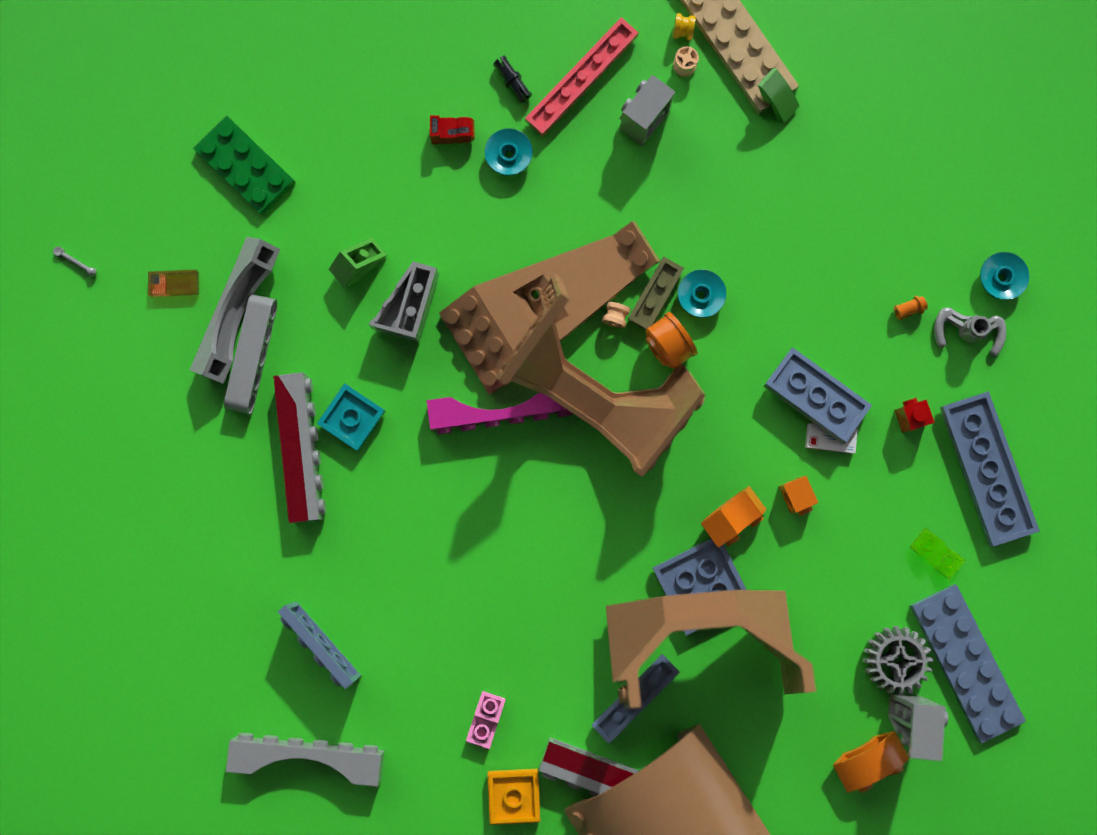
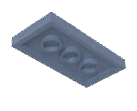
(817, 396)
(325, 651)

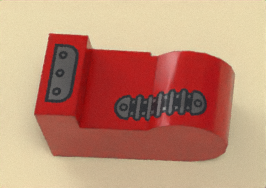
(451, 130)

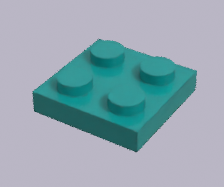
(351, 417)

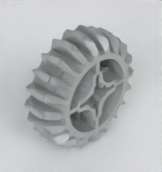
(901, 681)

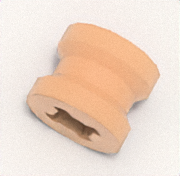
(685, 55)
(616, 314)

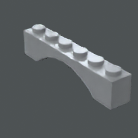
(217, 345)
(358, 765)

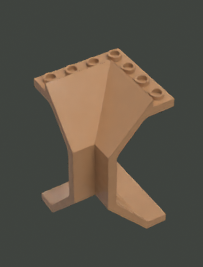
(634, 421)
(642, 625)

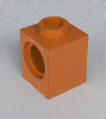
(798, 495)

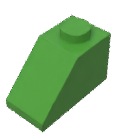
(356, 261)

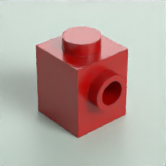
(914, 415)

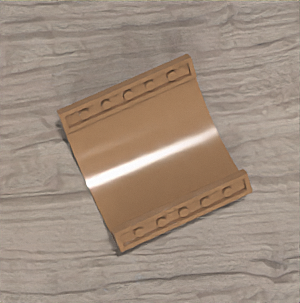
(676, 794)

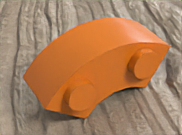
(733, 517)
(871, 762)

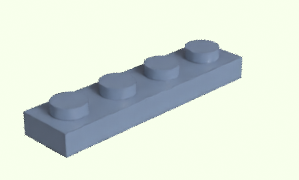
(651, 683)

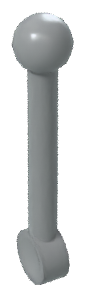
(58, 251)

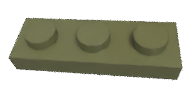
(655, 293)

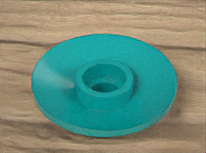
(508, 141)
(1014, 272)
(705, 282)

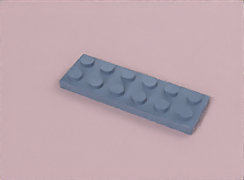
(989, 469)
(967, 663)

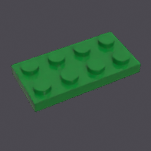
(244, 165)

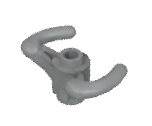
(971, 329)

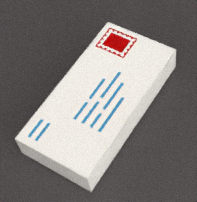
(820, 440)

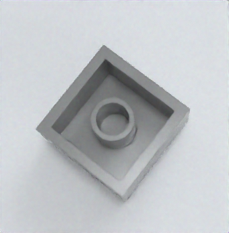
(646, 109)

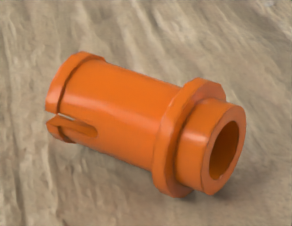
(912, 307)

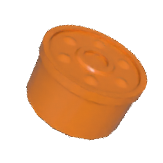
(670, 341)

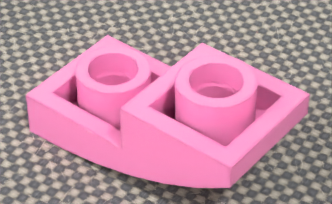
(485, 720)

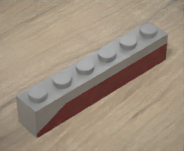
(299, 448)
(581, 767)

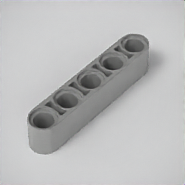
(250, 354)

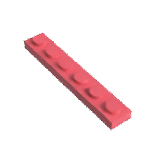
(581, 77)

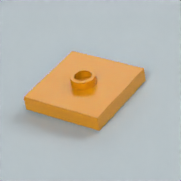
(513, 796)

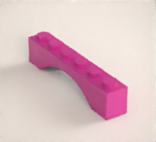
(450, 414)

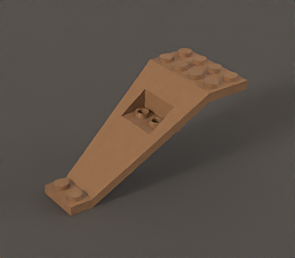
(499, 312)

